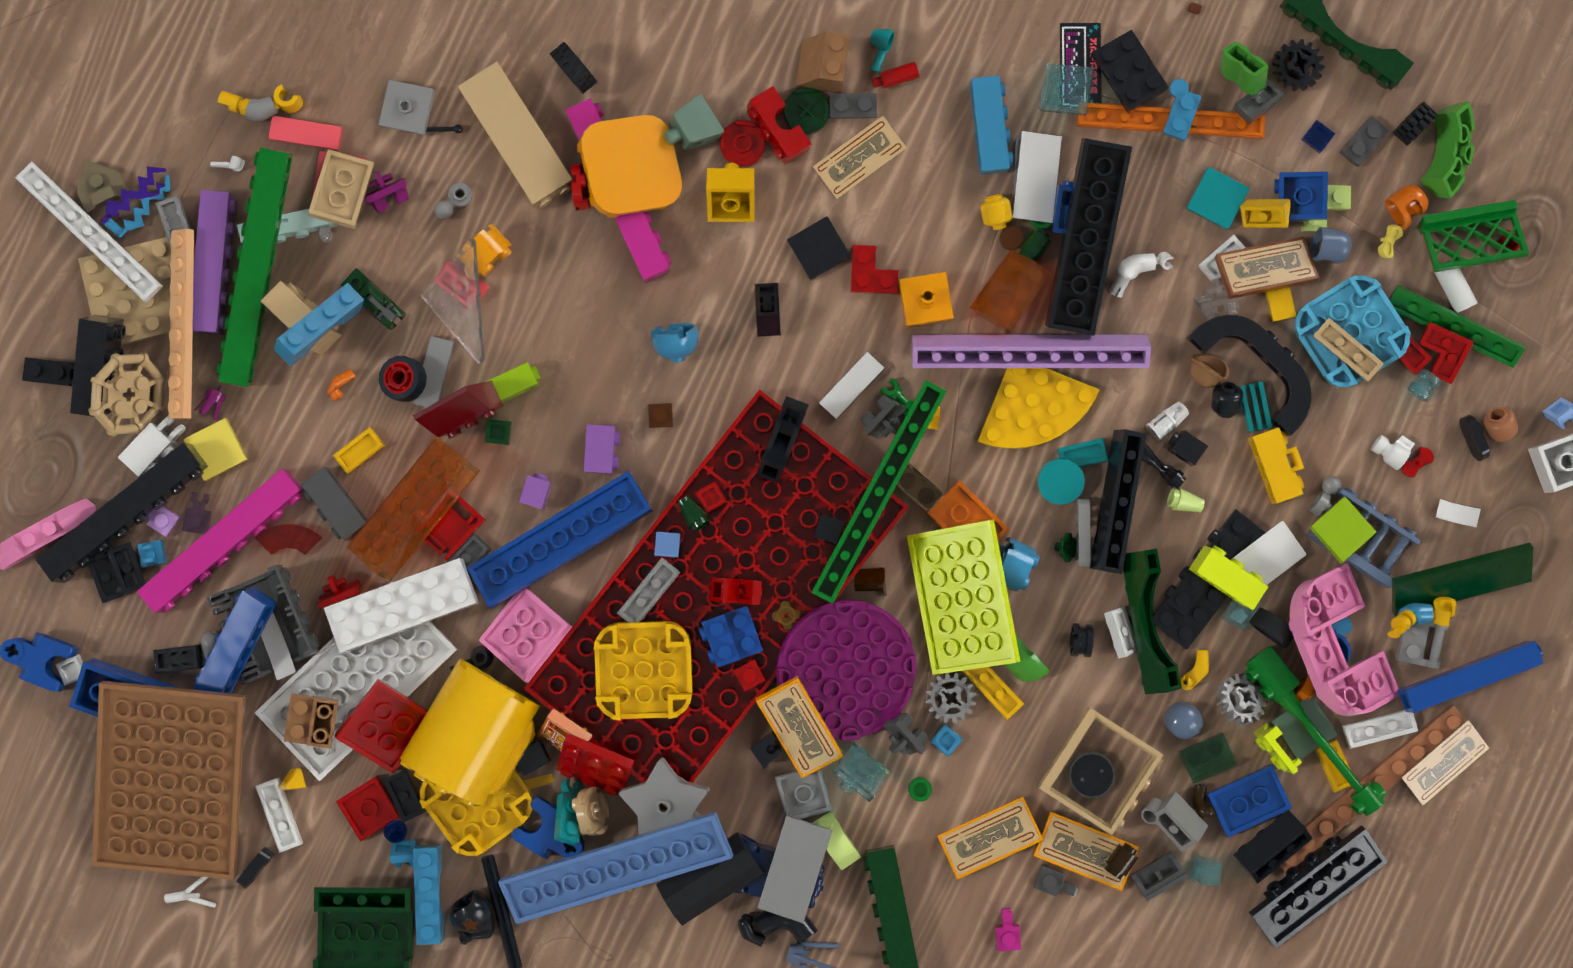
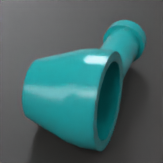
(882, 40)

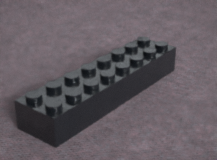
(1088, 236)

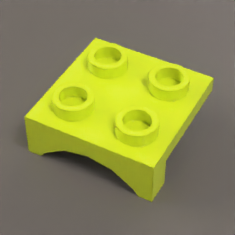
(1266, 741)

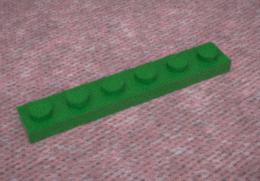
(1485, 339)

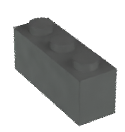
(334, 504)

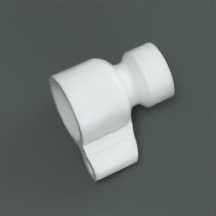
(1393, 454)

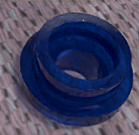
(395, 831)

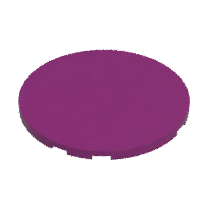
(851, 664)

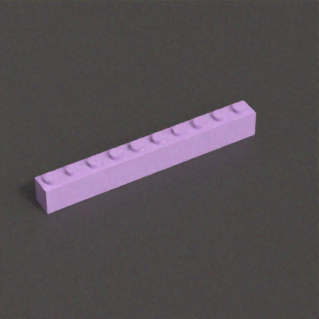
(1030, 351)

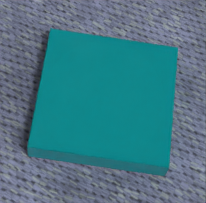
(1217, 198)

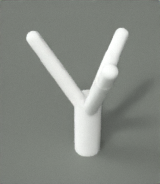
(186, 895)

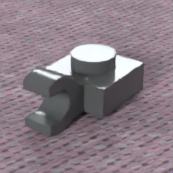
(1052, 881)

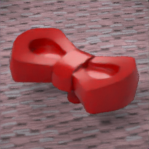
(1423, 457)

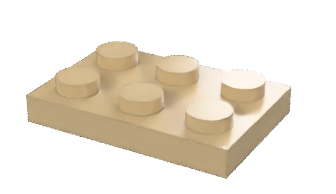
(341, 189)

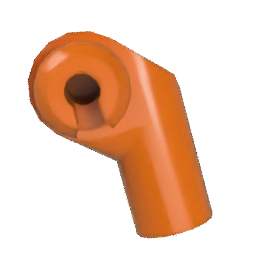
(337, 383)

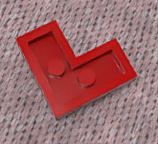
(867, 278)
(1451, 348)

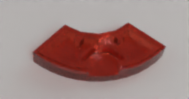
(288, 536)

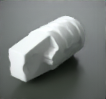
(1167, 420)

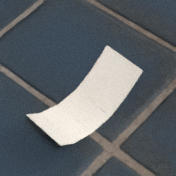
(1458, 513)

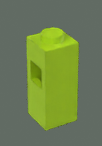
(516, 381)

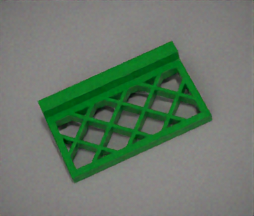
(1464, 220)

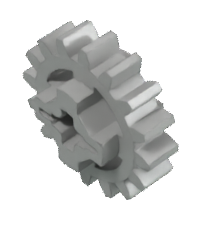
(1240, 700)
(943, 706)

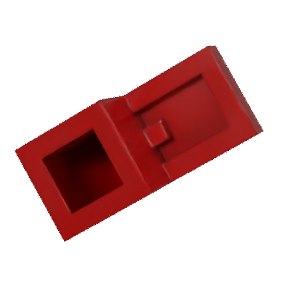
(736, 591)

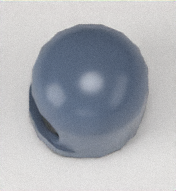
(1335, 245)

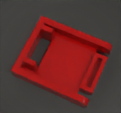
(454, 530)

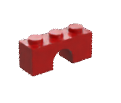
(786, 143)

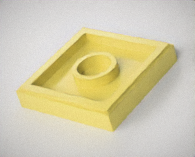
(218, 448)

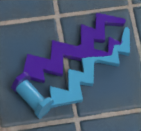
(112, 206)

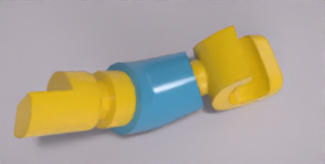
(1421, 613)

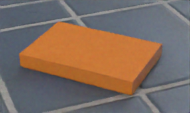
(962, 507)

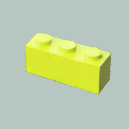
(1229, 576)

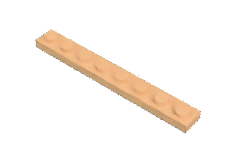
(181, 324)

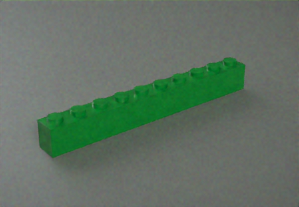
(255, 266)
(878, 491)

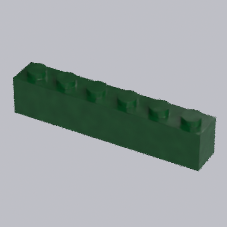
(890, 908)

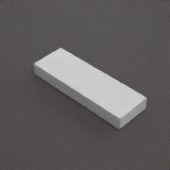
(851, 385)
(1379, 728)
(279, 815)

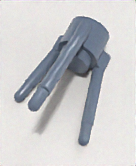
(798, 955)

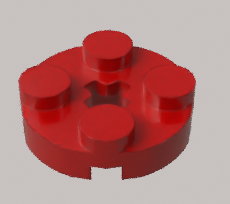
(579, 187)

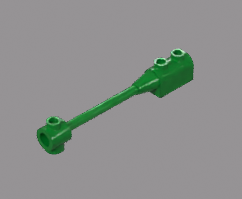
(1278, 685)

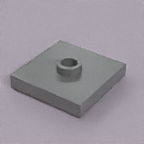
(406, 107)
(804, 795)

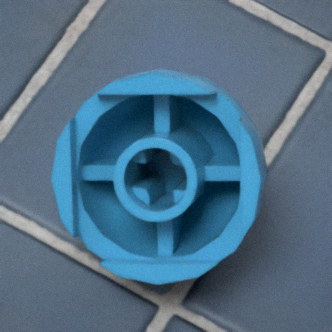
(676, 341)

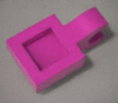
(1007, 934)

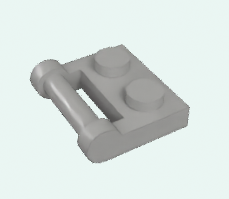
(1413, 644)

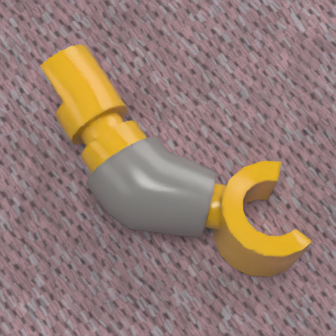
(261, 109)

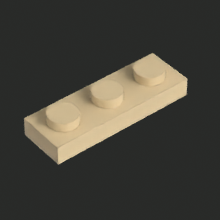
(1348, 349)

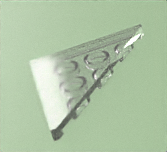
(456, 300)

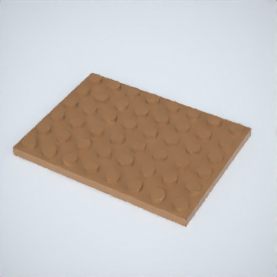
(168, 780)

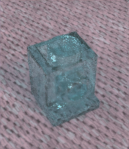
(1206, 871)

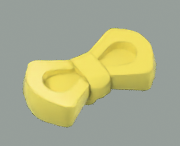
(1386, 248)

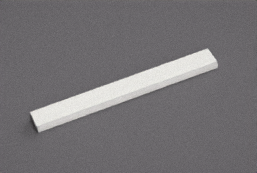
(89, 232)

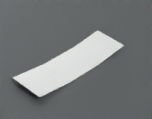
(277, 649)

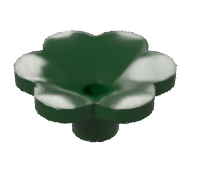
(1066, 547)

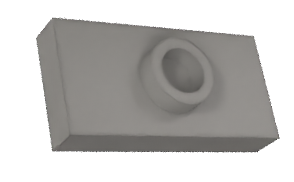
(172, 215)

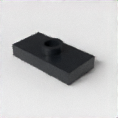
(178, 659)

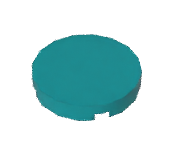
(1061, 481)

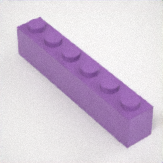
(212, 261)

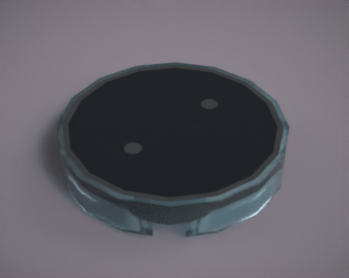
(1091, 774)

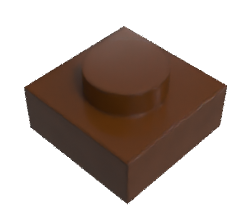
(660, 415)

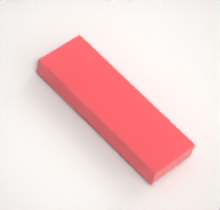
(305, 133)

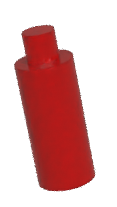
(896, 75)

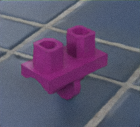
(377, 197)

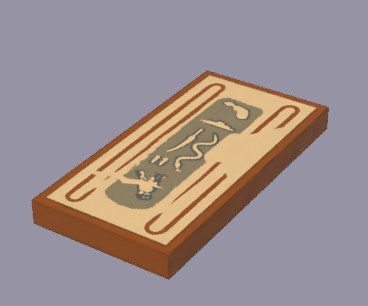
(1266, 267)

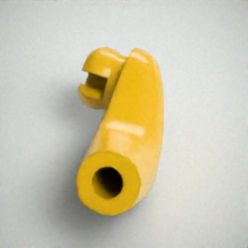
(1198, 672)

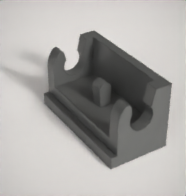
(1159, 876)

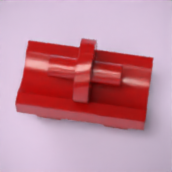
(338, 591)

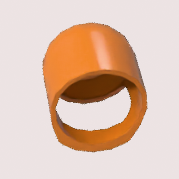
(1405, 203)

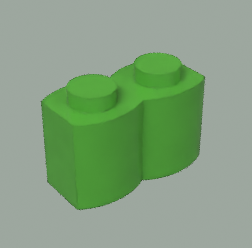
(1243, 68)

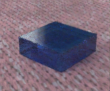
(1318, 136)

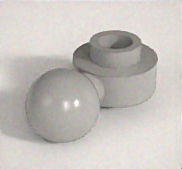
(444, 209)
(1322, 502)

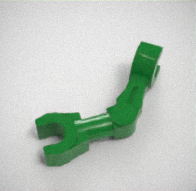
(897, 395)

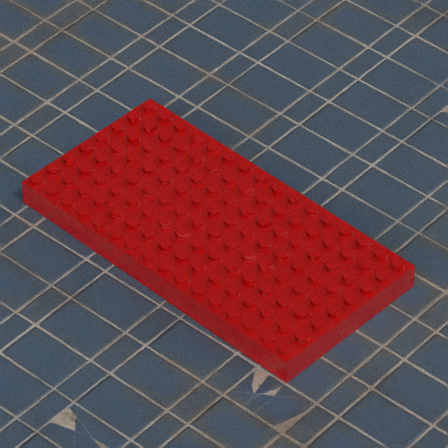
(756, 535)

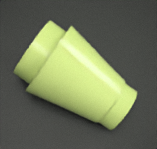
(1185, 501)

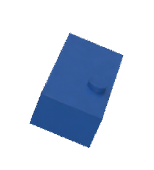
(93, 672)

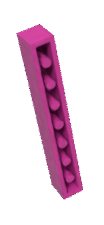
(635, 226)
(220, 541)

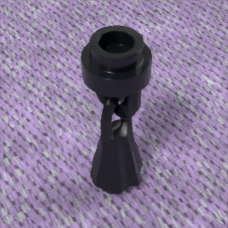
(1150, 458)

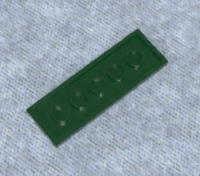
(1465, 577)

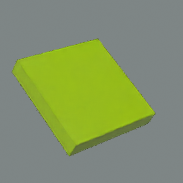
(1342, 529)

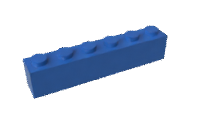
(235, 642)

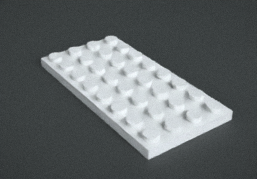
(398, 660)

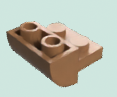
(311, 720)

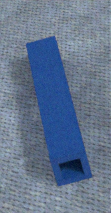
(1470, 676)

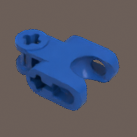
(37, 659)
(542, 840)

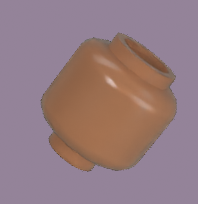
(1501, 424)

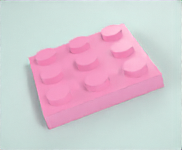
(525, 634)

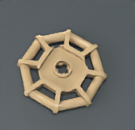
(138, 398)

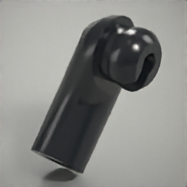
(747, 931)

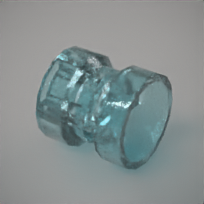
(1424, 385)

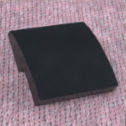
(116, 572)

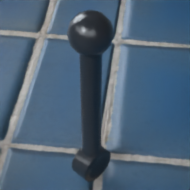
(457, 129)

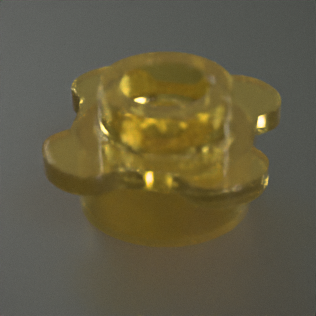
(786, 608)

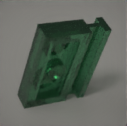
(1207, 757)

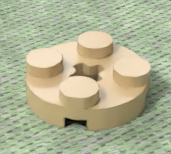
(591, 811)

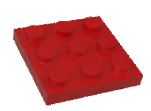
(382, 725)
(594, 765)

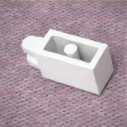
(150, 446)

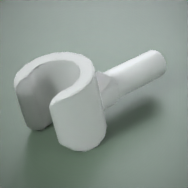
(235, 164)

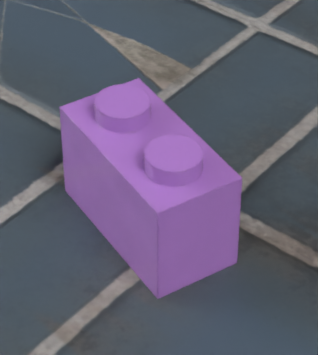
(601, 448)

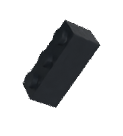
(1272, 846)

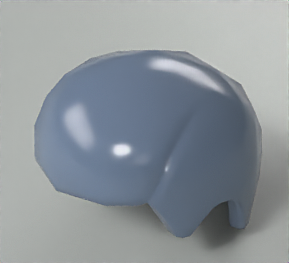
(1183, 720)

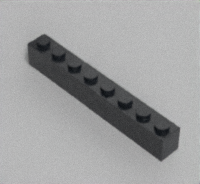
(122, 513)

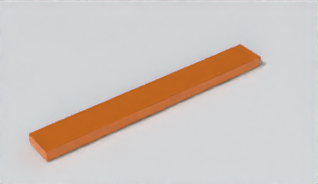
(1154, 120)

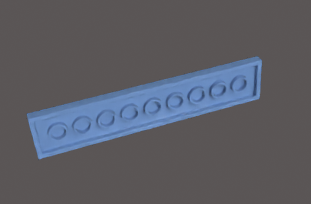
(616, 867)

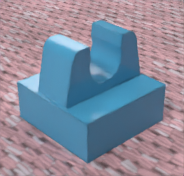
(152, 553)
(402, 852)

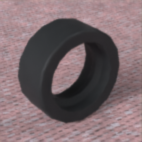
(1272, 627)

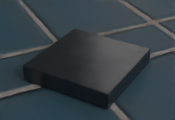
(818, 248)

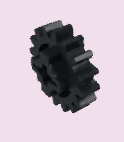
(1299, 75)

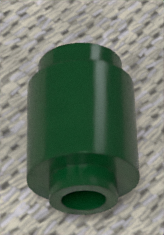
(1035, 244)

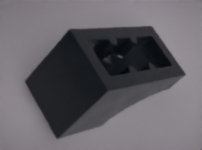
(767, 309)

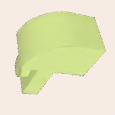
(839, 845)

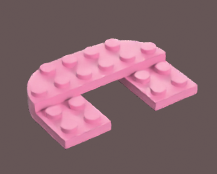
(1312, 612)

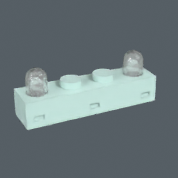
(300, 225)

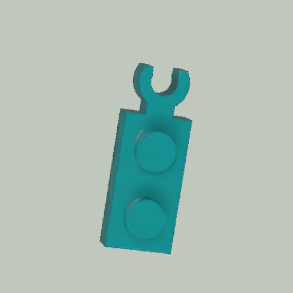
(566, 821)

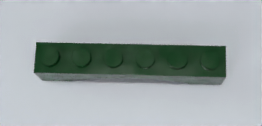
(1385, 65)
(1157, 668)

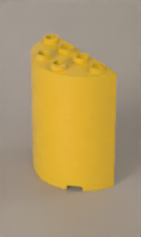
(468, 734)

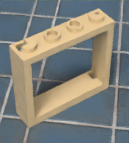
(1129, 801)

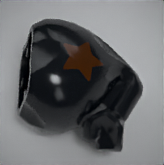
(473, 917)

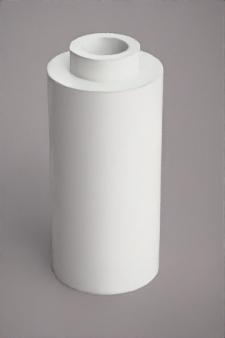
(1456, 289)

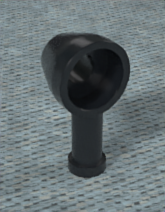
(488, 660)

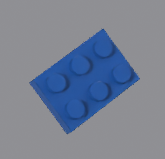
(1249, 800)

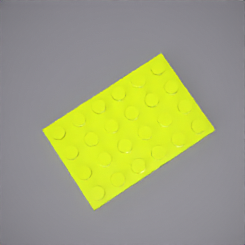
(963, 598)

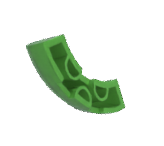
(1452, 150)
(1030, 667)

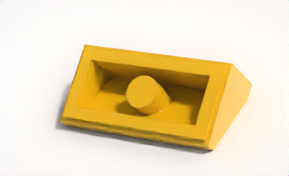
(1265, 213)

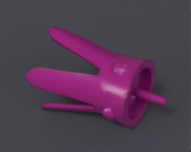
(212, 396)

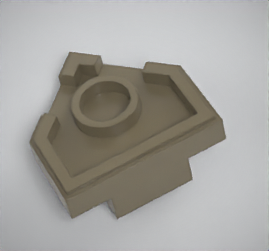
(99, 185)

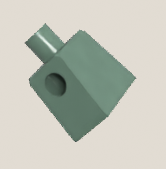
(693, 125)

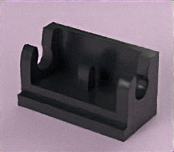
(764, 752)

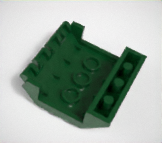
(364, 927)

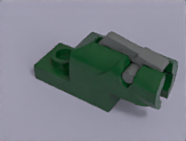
(374, 299)

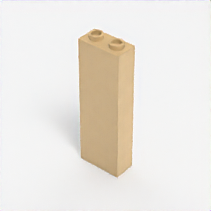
(516, 135)

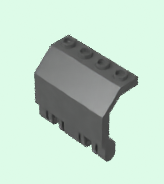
(287, 613)

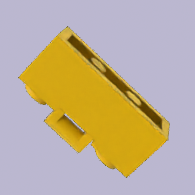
(1270, 455)

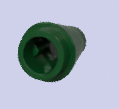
(693, 514)

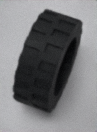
(573, 67)

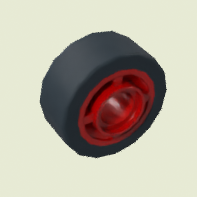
(391, 374)

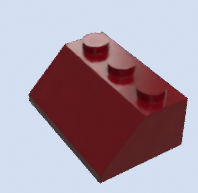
(460, 410)

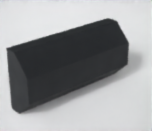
(702, 888)

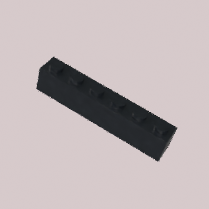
(1118, 501)

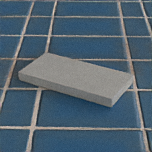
(794, 868)

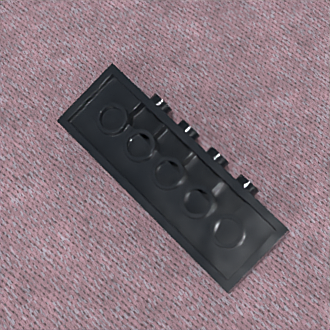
(1194, 600)
(1316, 884)

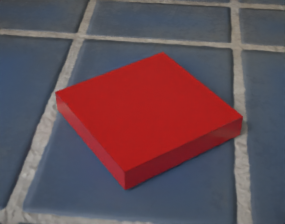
(368, 808)

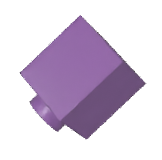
(536, 491)

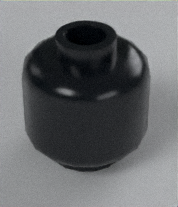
(1227, 399)

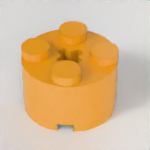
(490, 248)

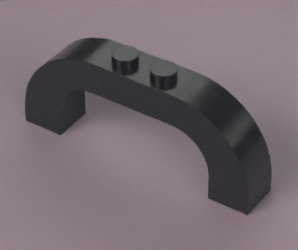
(1276, 357)

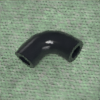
(771, 922)

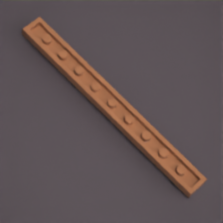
(1386, 773)

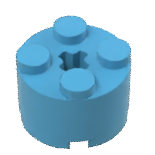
(1017, 563)

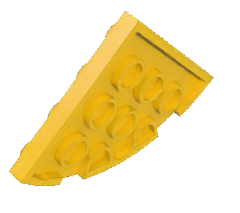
(1034, 408)

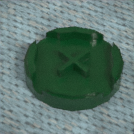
(808, 109)

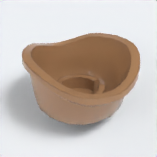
(1208, 370)

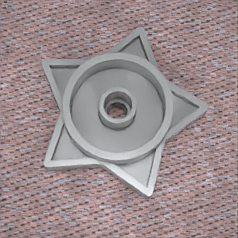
(667, 788)

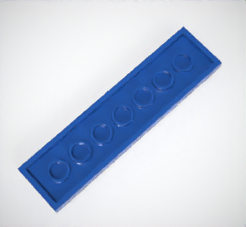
(559, 539)

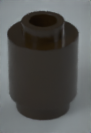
(1121, 860)

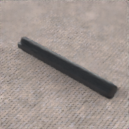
(501, 912)

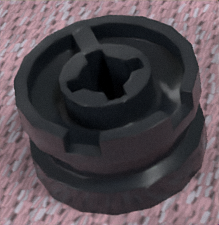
(1081, 640)

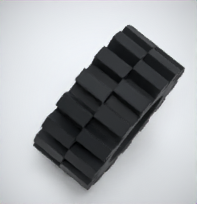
(1415, 123)

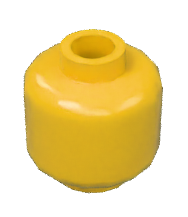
(996, 211)

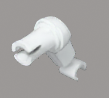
(1135, 264)

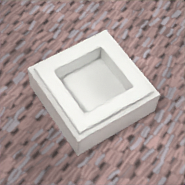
(70, 669)

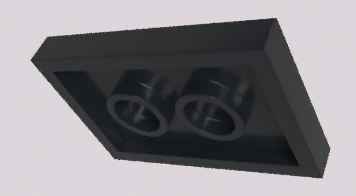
(1129, 71)

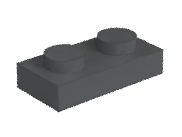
(1255, 105)
(853, 106)
(1364, 141)

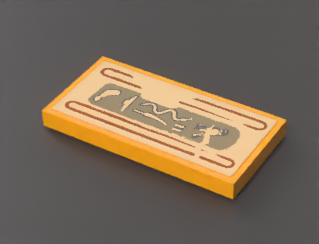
(799, 727)
(990, 838)
(1079, 849)

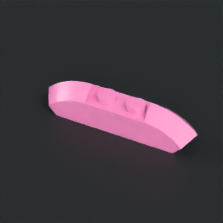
(44, 533)

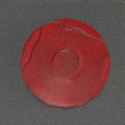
(742, 143)

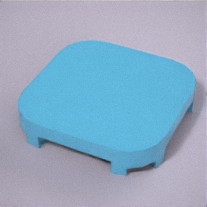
(1363, 313)

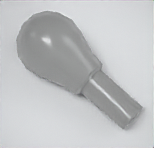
(207, 644)

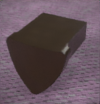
(871, 580)

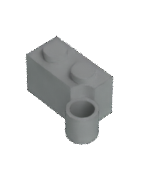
(1175, 820)

